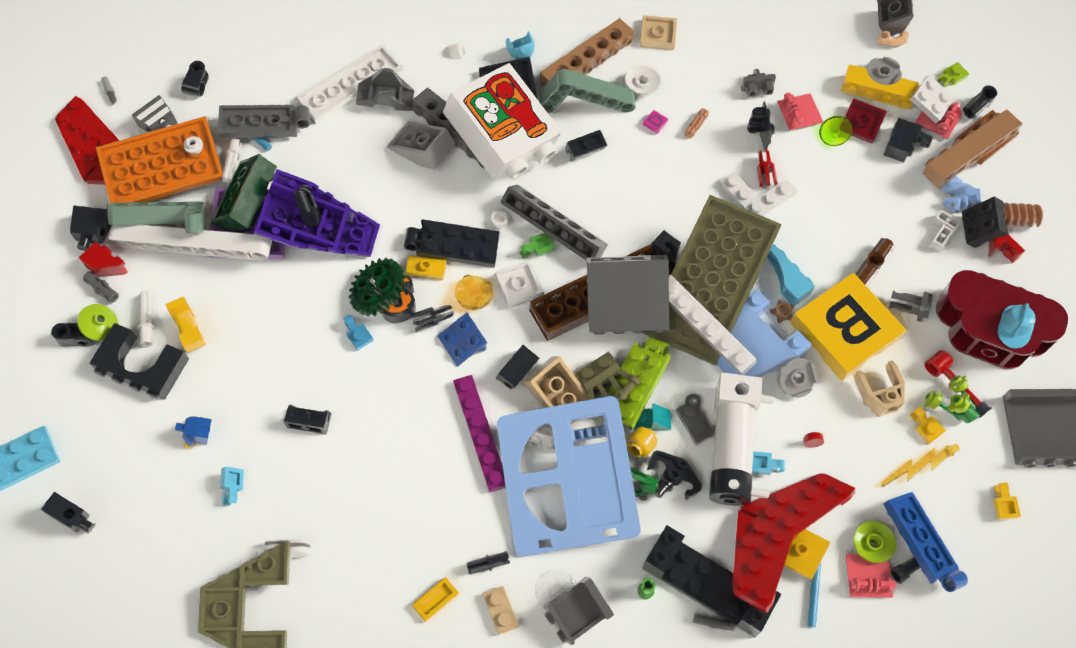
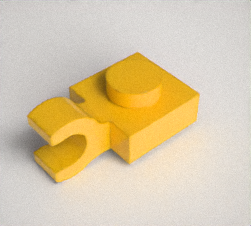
(929, 427)
(1005, 506)

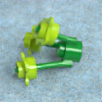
(960, 405)

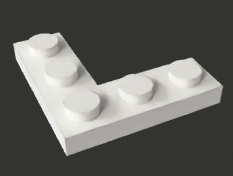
(761, 205)

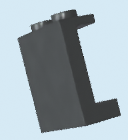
(577, 610)

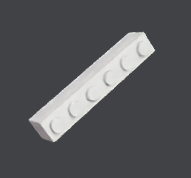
(709, 328)

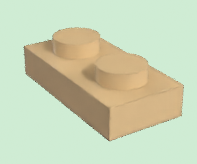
(500, 610)

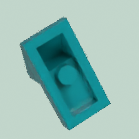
(655, 418)

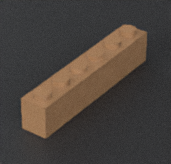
(971, 148)

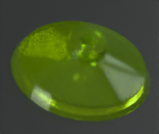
(835, 131)

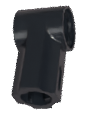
(980, 102)

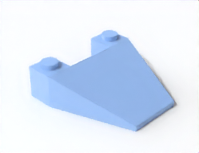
(762, 340)

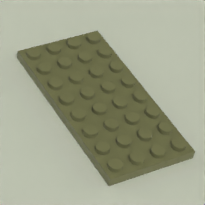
(719, 270)

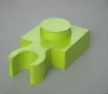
(953, 74)

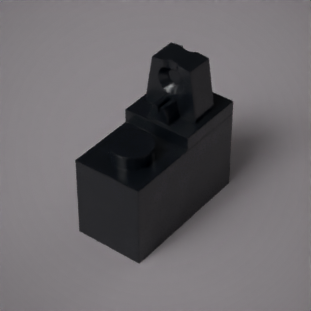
(904, 138)

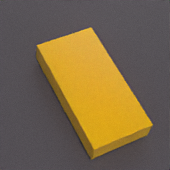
(435, 599)

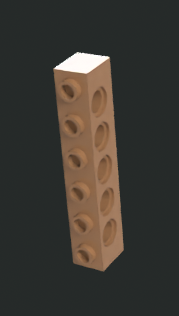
(592, 51)

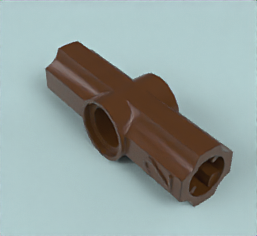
(878, 256)

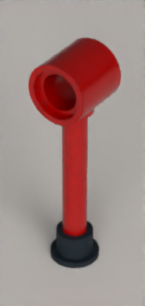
(940, 364)

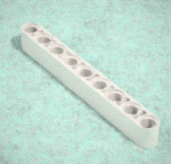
(178, 241)

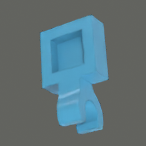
(358, 335)

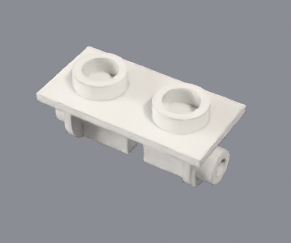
(542, 440)

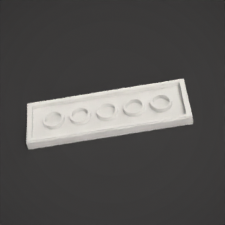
(342, 86)

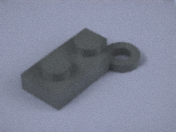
(694, 420)

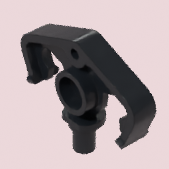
(676, 471)

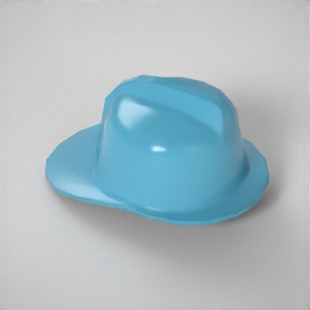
(1016, 325)

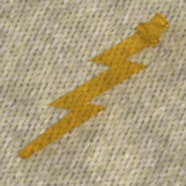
(948, 451)

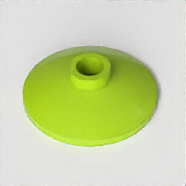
(90, 326)
(881, 536)

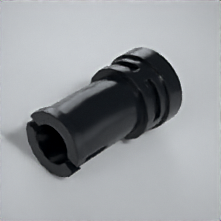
(903, 571)

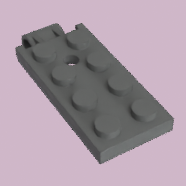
(256, 120)

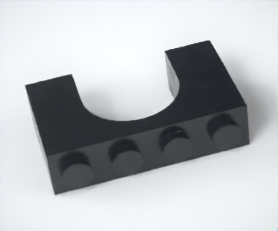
(155, 381)

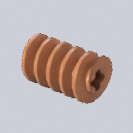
(1022, 213)

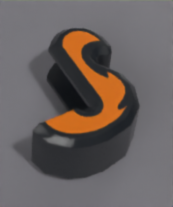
(401, 312)

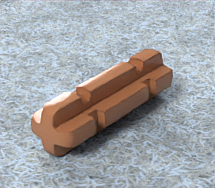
(696, 123)

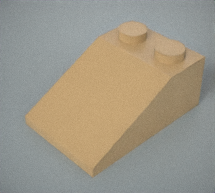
(555, 384)

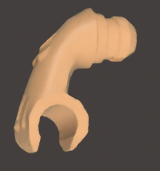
(889, 41)

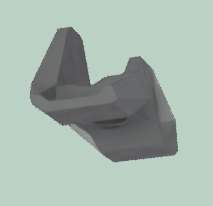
(385, 80)

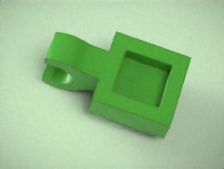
(539, 244)

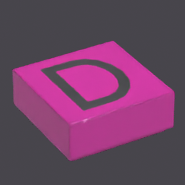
(655, 121)

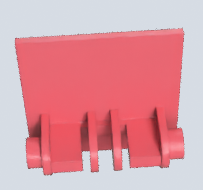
(799, 111)
(945, 125)
(869, 578)

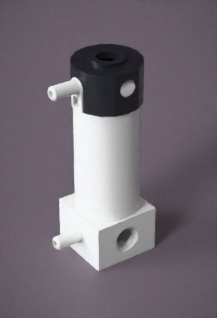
(736, 407)

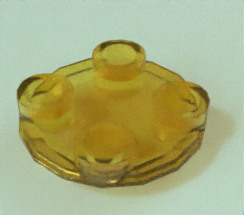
(473, 292)

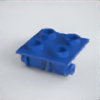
(462, 339)

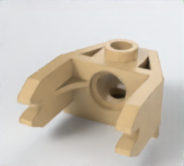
(884, 400)

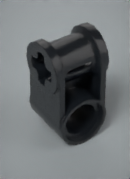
(195, 79)
(73, 335)

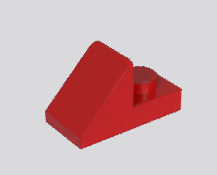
(1007, 246)

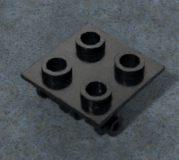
(760, 123)

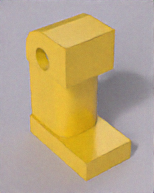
(184, 318)

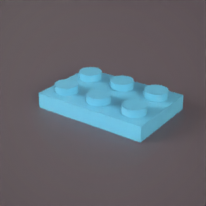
(26, 457)

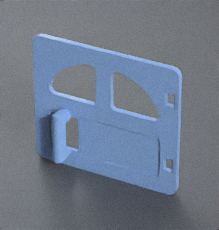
(592, 477)

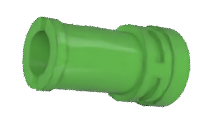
(646, 589)

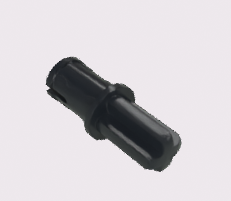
(488, 562)

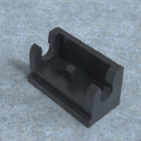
(585, 144)
(665, 245)
(517, 367)
(307, 419)

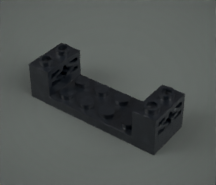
(703, 581)

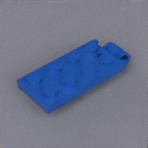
(925, 542)

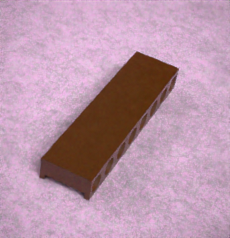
(569, 307)

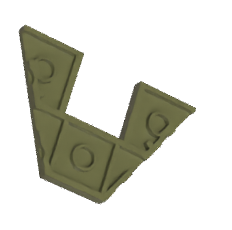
(224, 601)

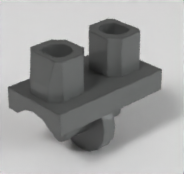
(758, 81)

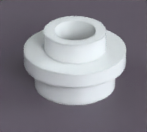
(193, 149)

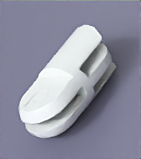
(298, 547)

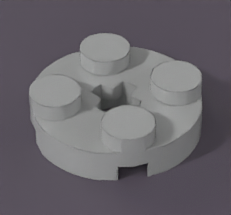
(887, 64)
(787, 371)

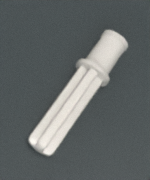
(232, 154)
(145, 323)

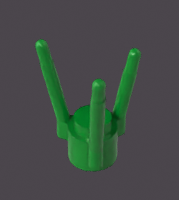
(646, 483)

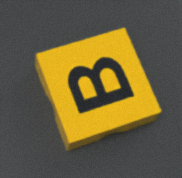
(847, 326)

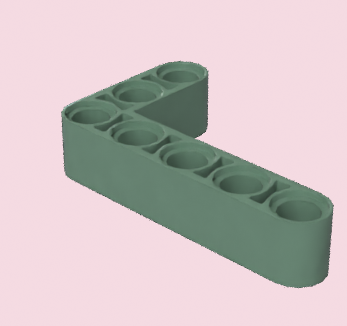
(586, 88)
(155, 213)

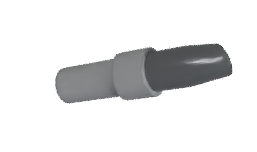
(109, 90)

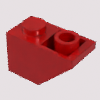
(101, 262)

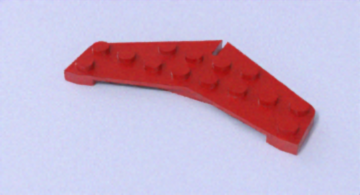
(82, 134)
(770, 527)

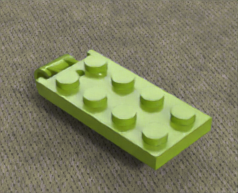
(647, 372)

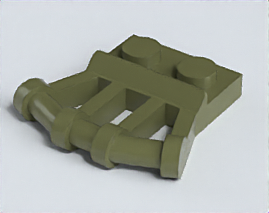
(601, 372)

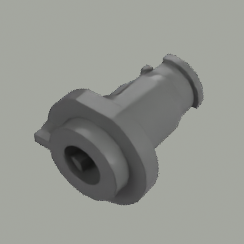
(920, 307)

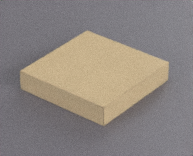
(658, 32)

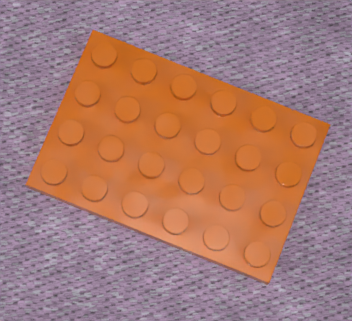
(157, 163)

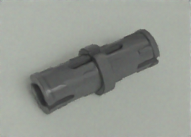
(100, 287)

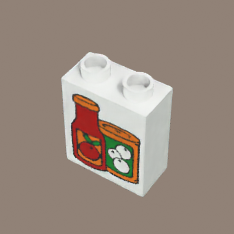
(502, 123)

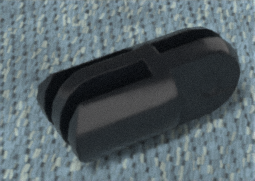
(307, 206)
(431, 317)

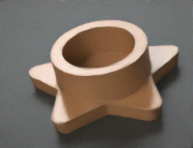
(782, 307)

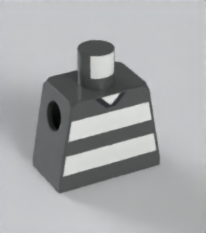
(154, 115)

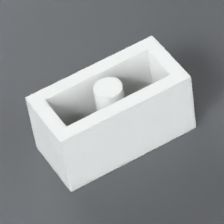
(946, 219)
(941, 238)

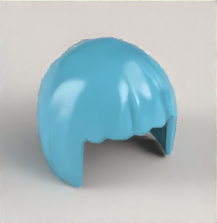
(521, 47)

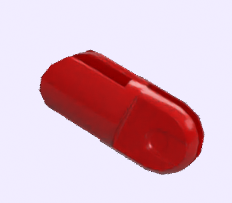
(766, 168)

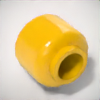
(641, 442)

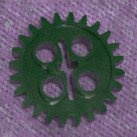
(388, 280)

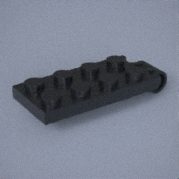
(453, 243)

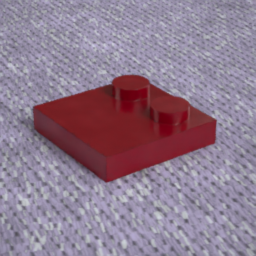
(865, 120)

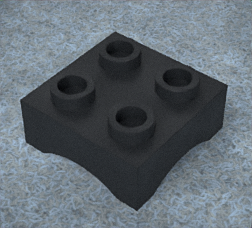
(984, 222)

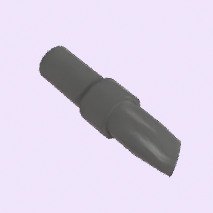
(712, 622)

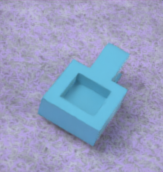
(764, 463)
(232, 482)

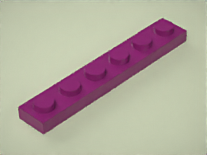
(480, 433)

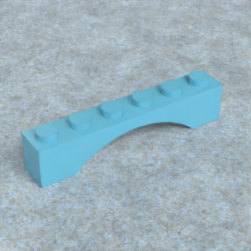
(793, 283)

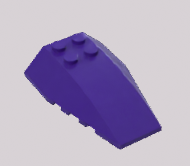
(340, 226)

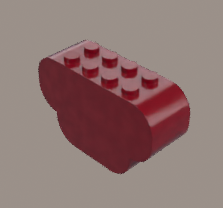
(973, 309)

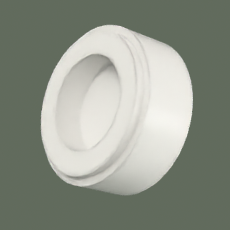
(499, 219)

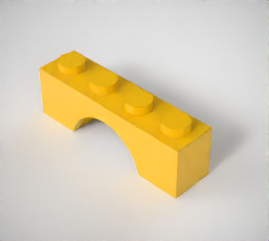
(859, 83)

